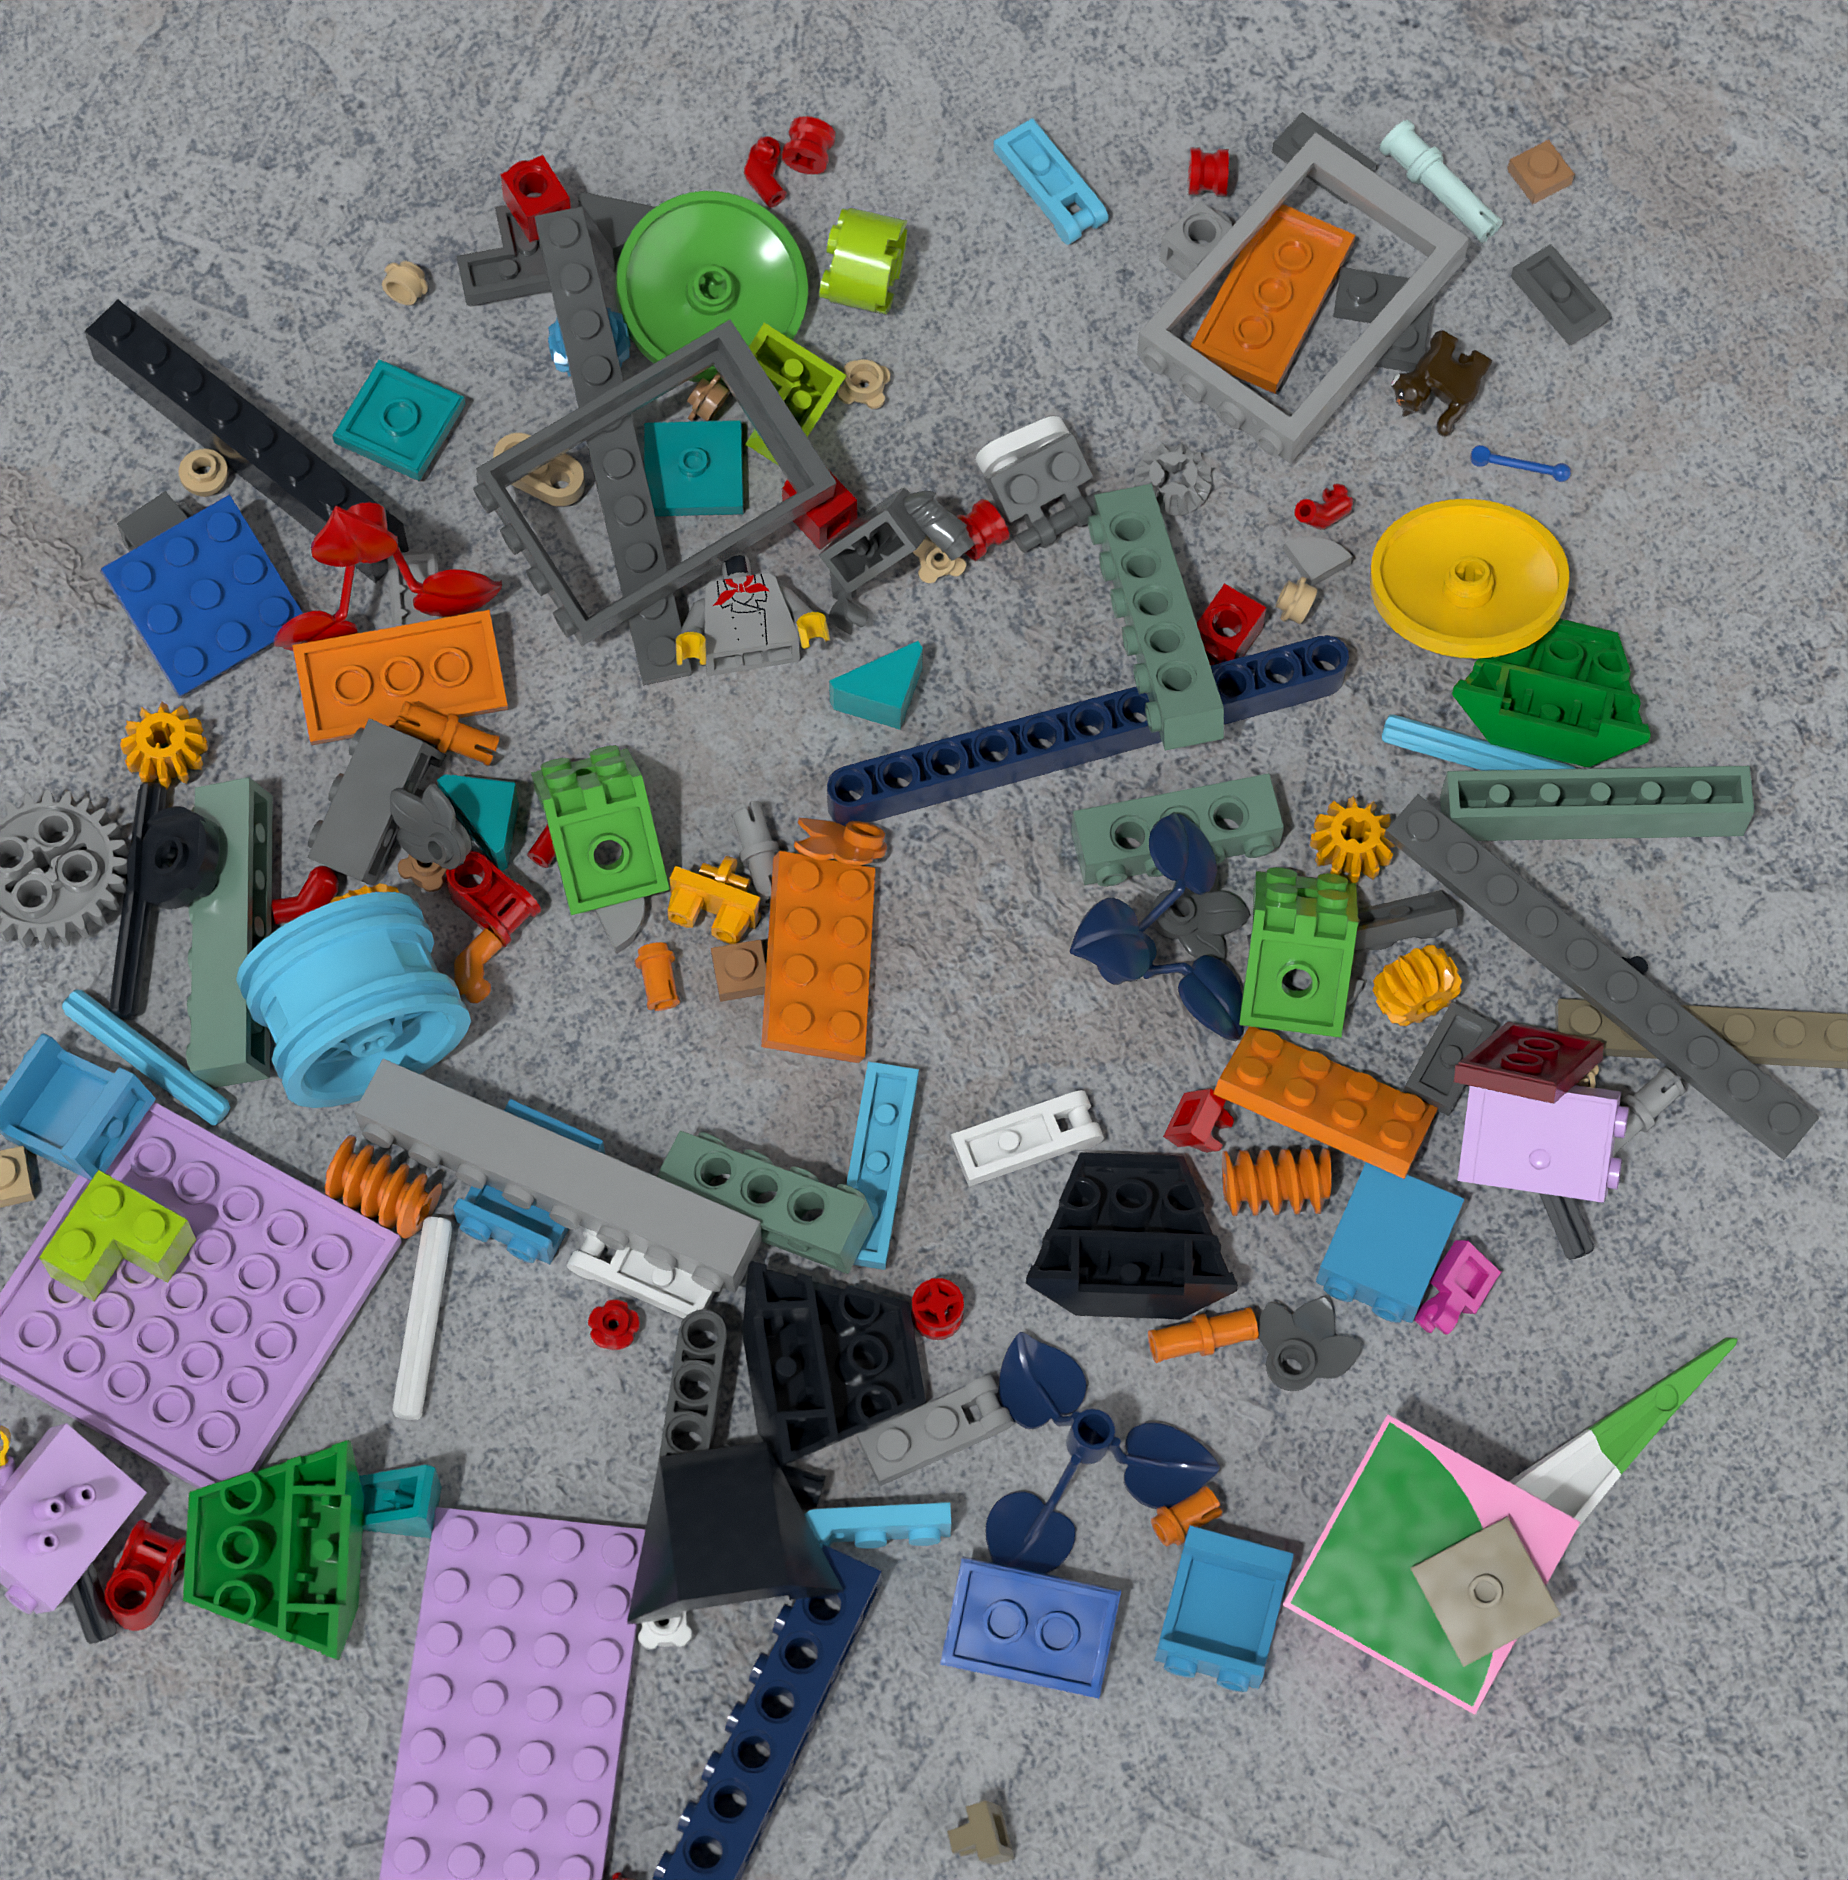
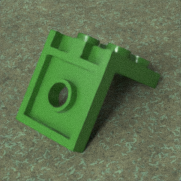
(593, 804)
(1307, 928)

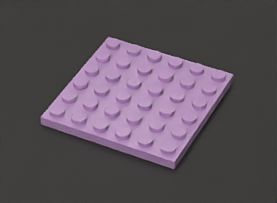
(227, 1348)

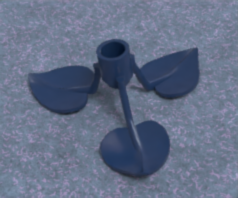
(1123, 953)
(1046, 1385)

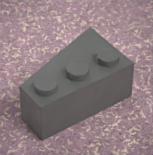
(359, 823)

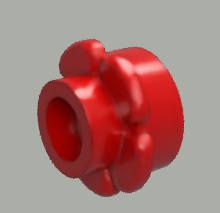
(615, 1338)

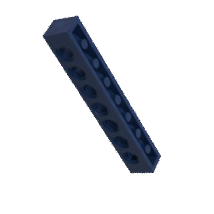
(781, 1737)

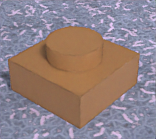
(1540, 171)
(739, 970)

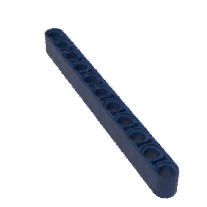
(1068, 744)

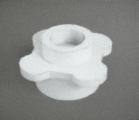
(657, 1635)

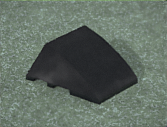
(1131, 1241)
(825, 1360)
(725, 1535)

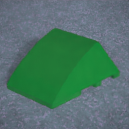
(1558, 697)
(281, 1548)

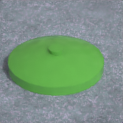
(708, 263)

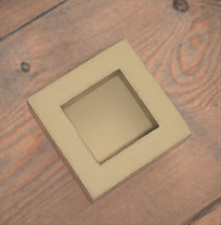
(15, 1177)

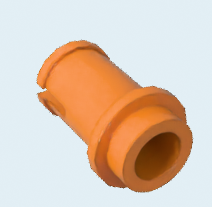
(658, 976)
(1196, 1510)

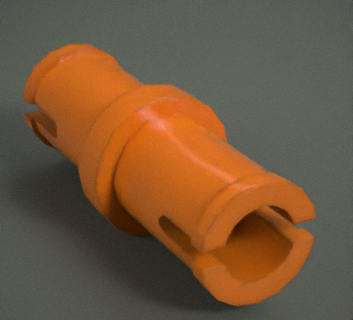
(447, 733)
(1203, 1334)

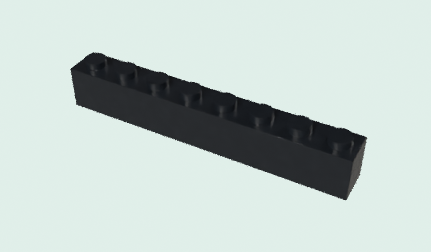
(227, 424)

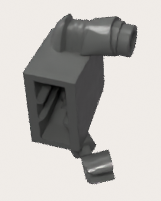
(882, 539)

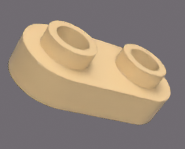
(541, 481)

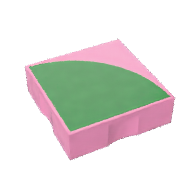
(1397, 1512)

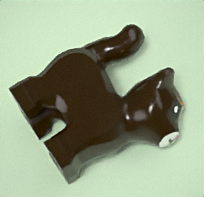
(1446, 378)

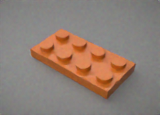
(1273, 297)
(370, 674)
(818, 957)
(1326, 1101)

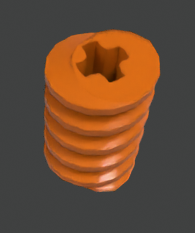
(1276, 1181)
(379, 1190)

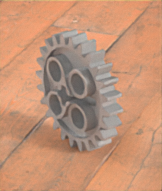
(67, 903)

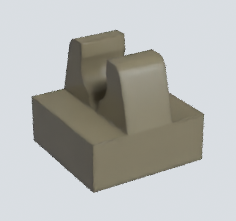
(983, 1834)

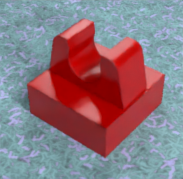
(1195, 1120)

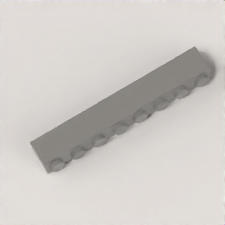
(558, 1176)

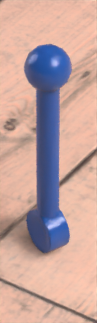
(1481, 457)

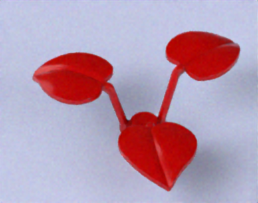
(364, 537)

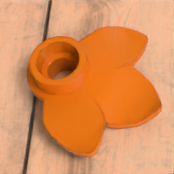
(850, 845)

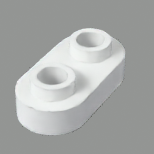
(1018, 444)

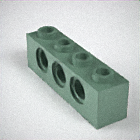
(1245, 801)
(828, 1240)

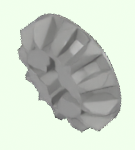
(1175, 498)

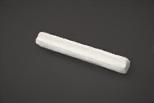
(422, 1318)

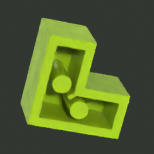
(798, 376)
(113, 1225)

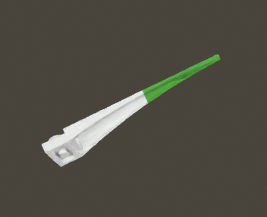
(1589, 1464)

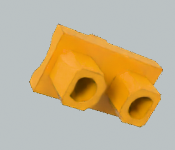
(716, 892)

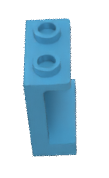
(71, 1108)
(525, 1231)
(1388, 1243)
(1223, 1609)

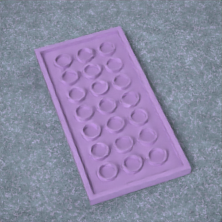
(514, 1701)

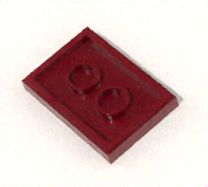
(1529, 1062)

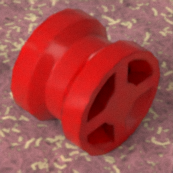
(808, 145)
(1208, 171)
(984, 528)
(937, 1296)

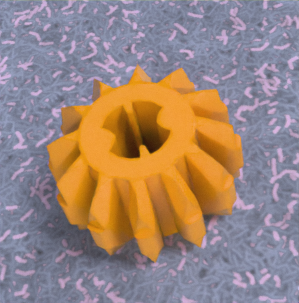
(177, 730)
(1356, 825)
(1417, 985)

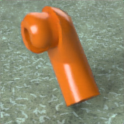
(470, 966)

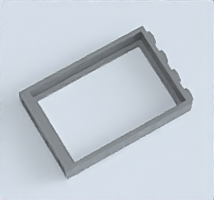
(1237, 403)

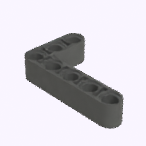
(695, 1365)

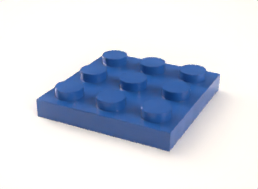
(202, 595)

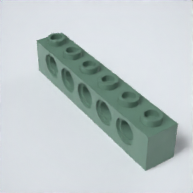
(1157, 618)

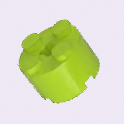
(865, 260)

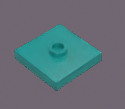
(399, 420)
(694, 467)

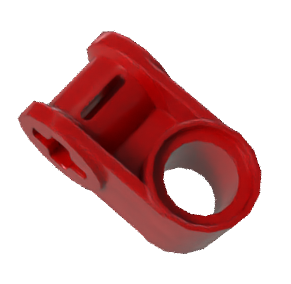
(494, 903)
(150, 1565)

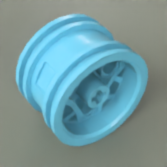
(351, 991)

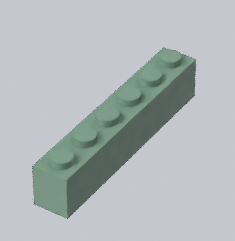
(1599, 803)
(226, 927)

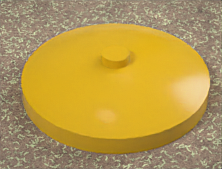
(1469, 578)

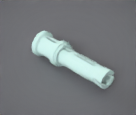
(1426, 167)

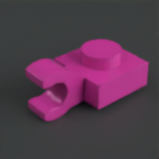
(1462, 1284)

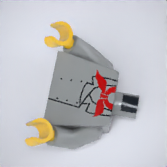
(747, 622)

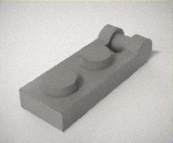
(933, 1431)

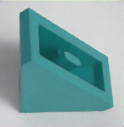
(880, 688)
(486, 812)
(401, 1501)

